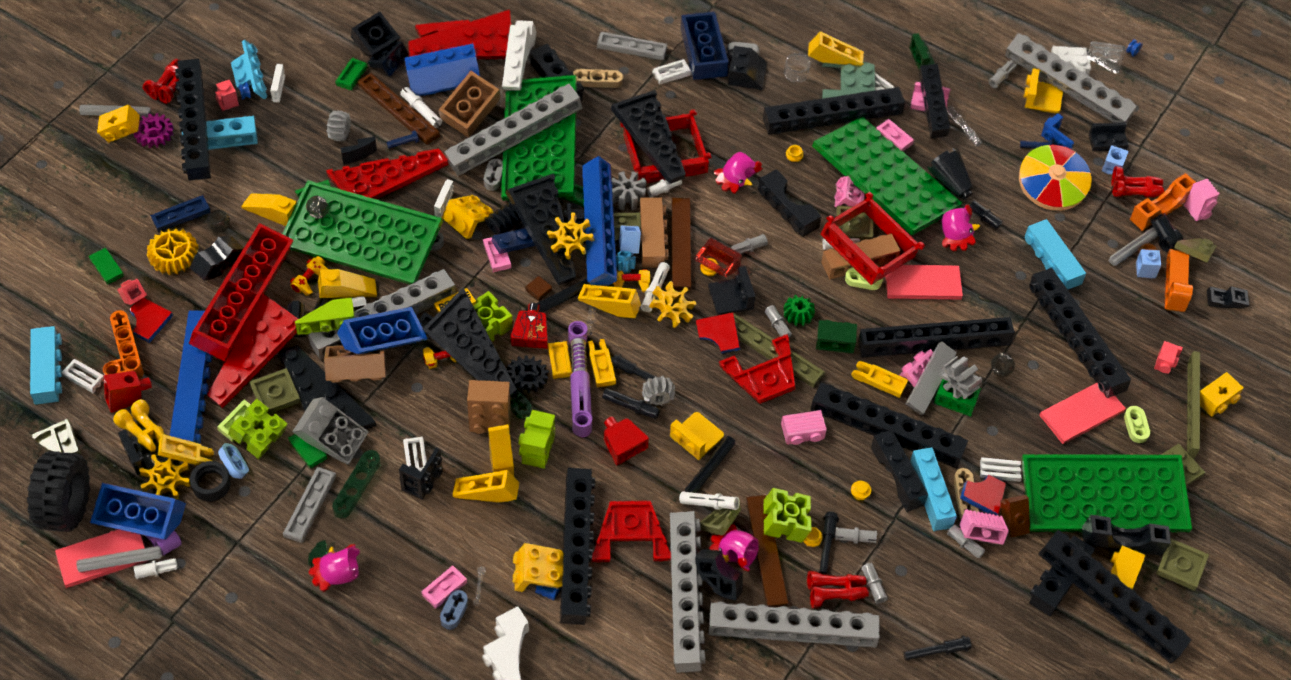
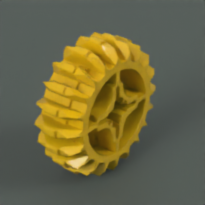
(160, 251)

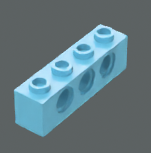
(231, 132)

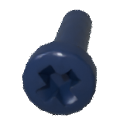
(402, 140)
(1033, 144)

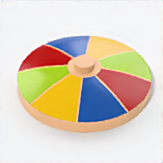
(1055, 177)

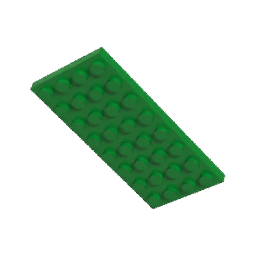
(547, 150)
(888, 173)
(363, 233)
(1124, 487)

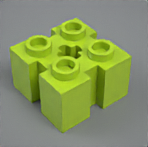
(493, 318)
(537, 439)
(258, 440)
(787, 515)

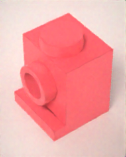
(226, 95)
(131, 291)
(1167, 357)

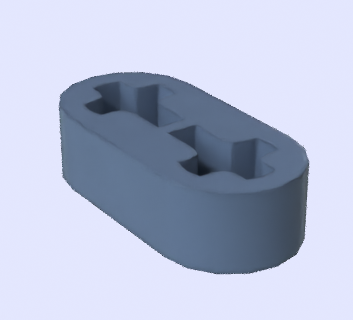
(457, 611)

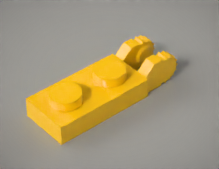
(601, 364)
(880, 378)
(183, 450)

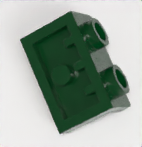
(920, 51)

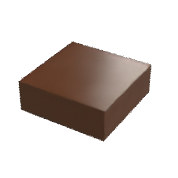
(538, 288)

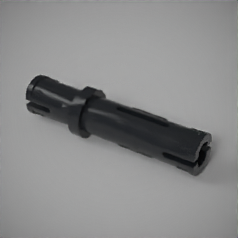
(639, 407)

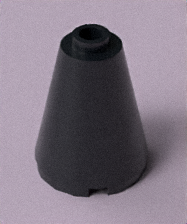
(952, 173)

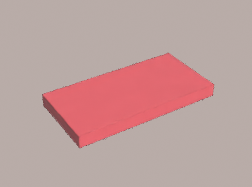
(924, 282)
(1081, 413)
(105, 544)

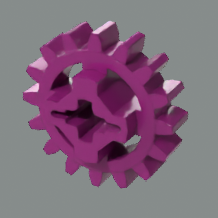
(154, 130)

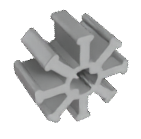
(628, 190)
(960, 377)

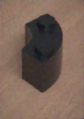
(217, 257)
(718, 574)

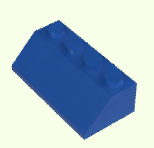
(441, 69)
(381, 331)
(137, 511)

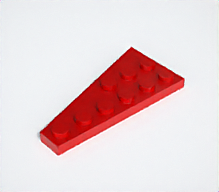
(487, 34)
(384, 176)
(258, 343)

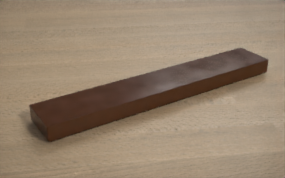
(398, 108)
(681, 244)
(767, 555)

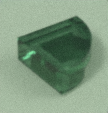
(318, 551)

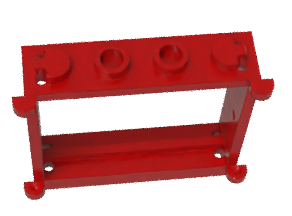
(691, 166)
(854, 255)

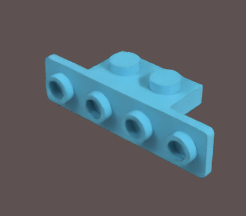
(247, 69)

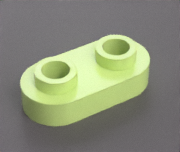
(860, 282)
(1137, 425)

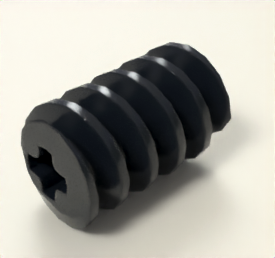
(500, 218)

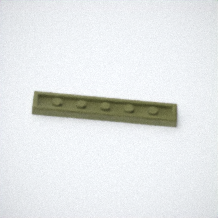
(763, 344)
(1193, 404)

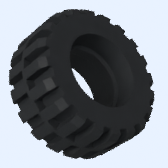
(58, 491)

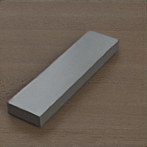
(632, 46)
(929, 379)
(309, 505)

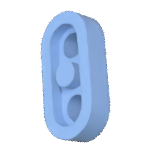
(233, 461)

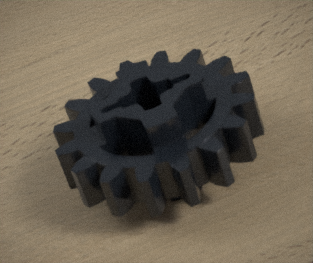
(528, 374)

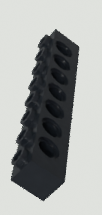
(833, 110)
(193, 120)
(1079, 333)
(923, 337)
(878, 424)
(1118, 607)
(571, 611)

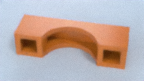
(1169, 201)

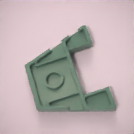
(852, 79)

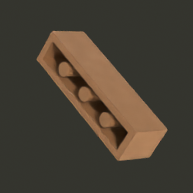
(652, 232)
(879, 250)

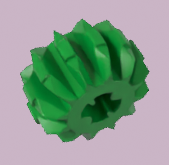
(799, 310)

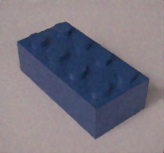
(704, 45)

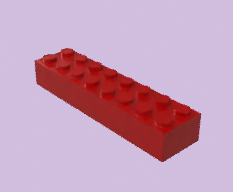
(241, 292)

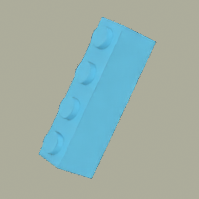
(1054, 253)
(45, 365)
(938, 502)

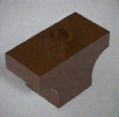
(1016, 515)

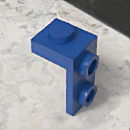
(1051, 132)

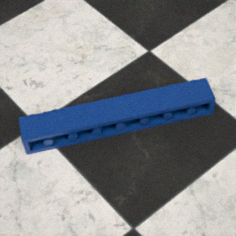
(599, 212)
(191, 387)

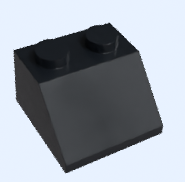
(374, 34)
(747, 68)

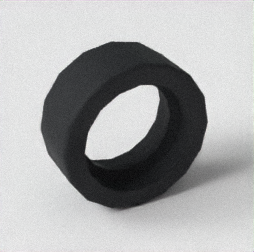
(207, 468)

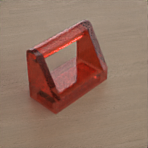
(721, 253)

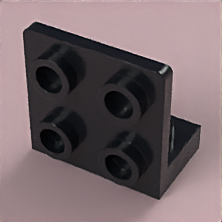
(733, 294)
(138, 454)
(421, 482)

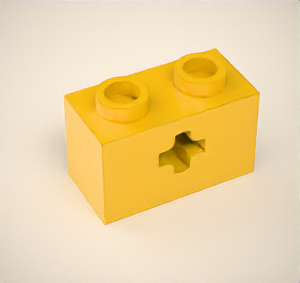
(118, 123)
(1220, 394)

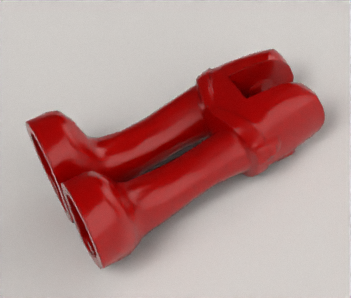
(159, 89)
(1123, 185)
(819, 595)

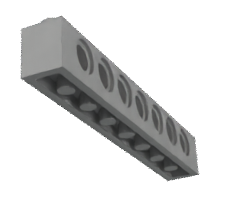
(1073, 88)
(513, 129)
(418, 295)
(784, 631)
(685, 659)

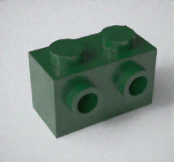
(836, 336)

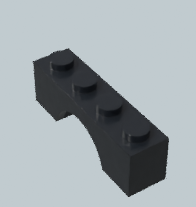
(801, 217)
(909, 486)
(1148, 539)

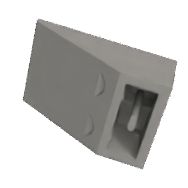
(330, 430)

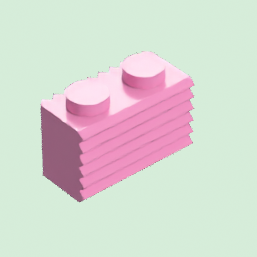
(1201, 200)
(803, 427)
(983, 527)

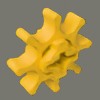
(568, 242)
(665, 301)
(170, 474)

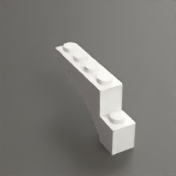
(520, 42)
(504, 652)

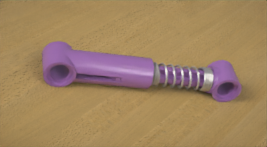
(580, 380)

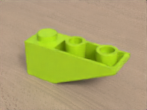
(326, 317)

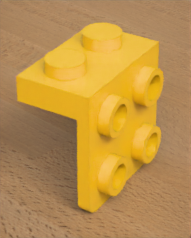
(1042, 95)
(465, 213)
(696, 434)
(537, 566)

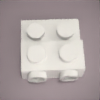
(1074, 55)

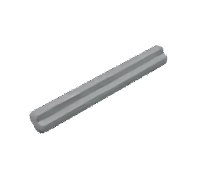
(97, 110)
(1133, 246)
(119, 559)

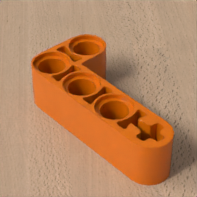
(1177, 290)
(126, 347)

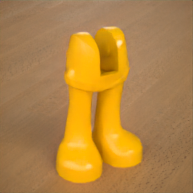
(140, 413)

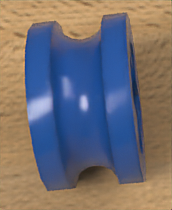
(1134, 47)
(244, 89)

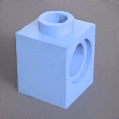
(1115, 157)
(629, 239)
(1148, 263)

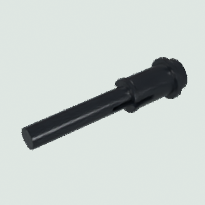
(630, 367)
(831, 520)
(948, 647)

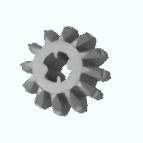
(338, 125)
(658, 391)

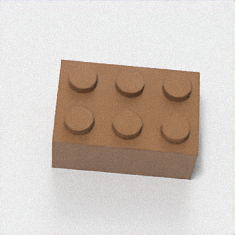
(469, 104)
(345, 365)
(488, 405)

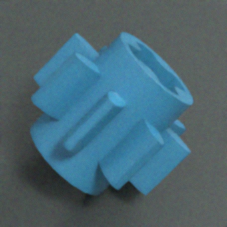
(625, 262)

